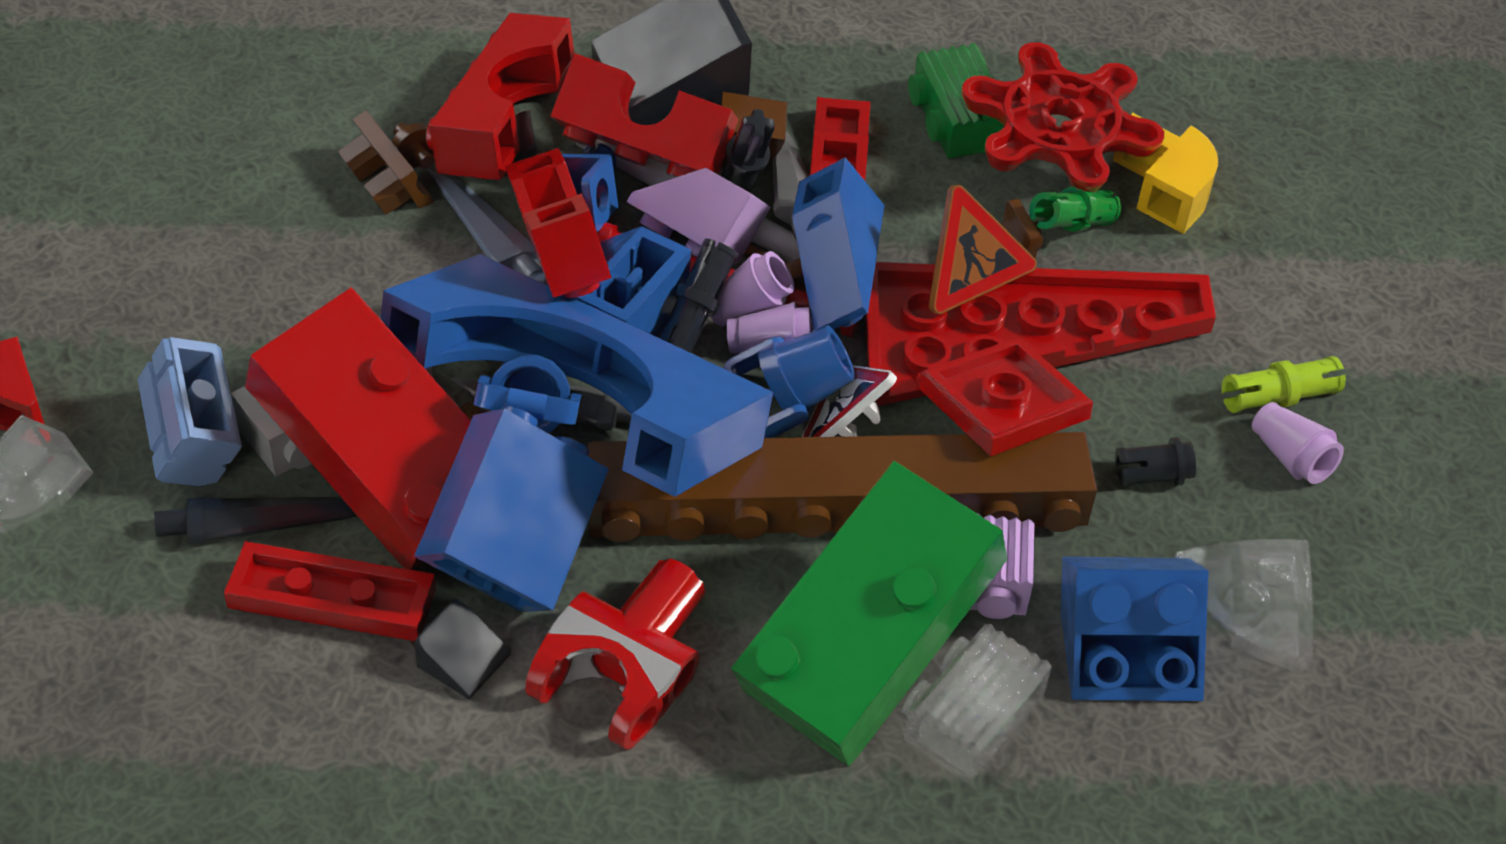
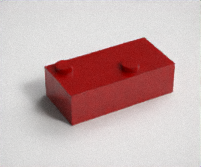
(363, 417)

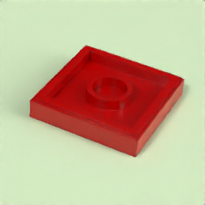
(1005, 396)

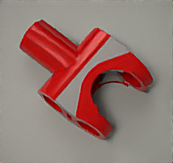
(627, 646)

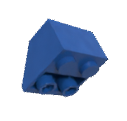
(643, 278)
(1134, 627)

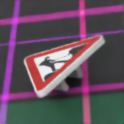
(839, 409)

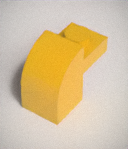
(1175, 177)

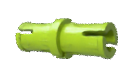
(1283, 384)

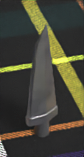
(787, 173)

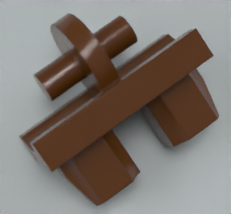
(406, 151)

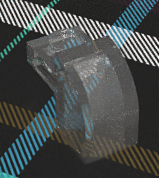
(36, 472)

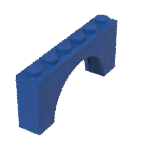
(684, 410)

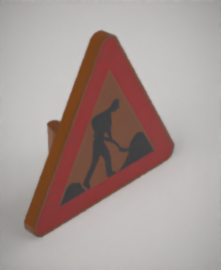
(973, 253)

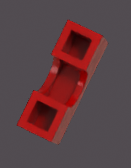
(596, 107)

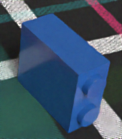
(513, 510)

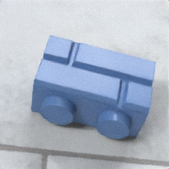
(188, 412)

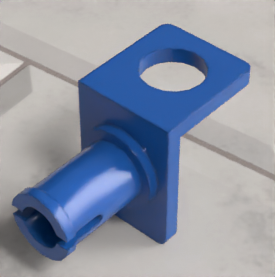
(594, 179)

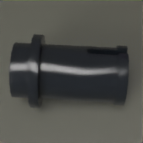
(1158, 463)

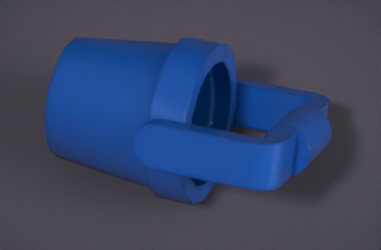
(798, 373)
(532, 386)

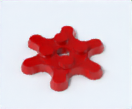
(1050, 89)

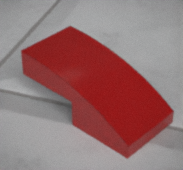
(840, 133)

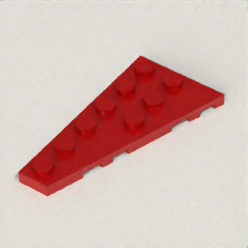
(1055, 311)

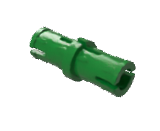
(1074, 209)

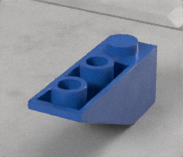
(837, 242)

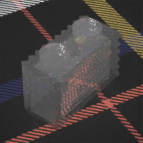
(975, 702)

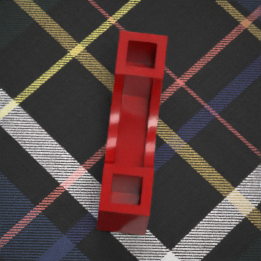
(477, 123)
(558, 225)

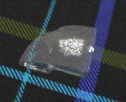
(1262, 597)

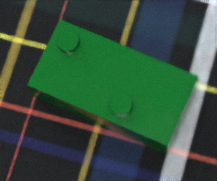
(871, 612)

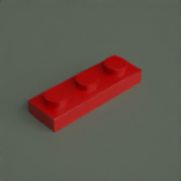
(330, 591)

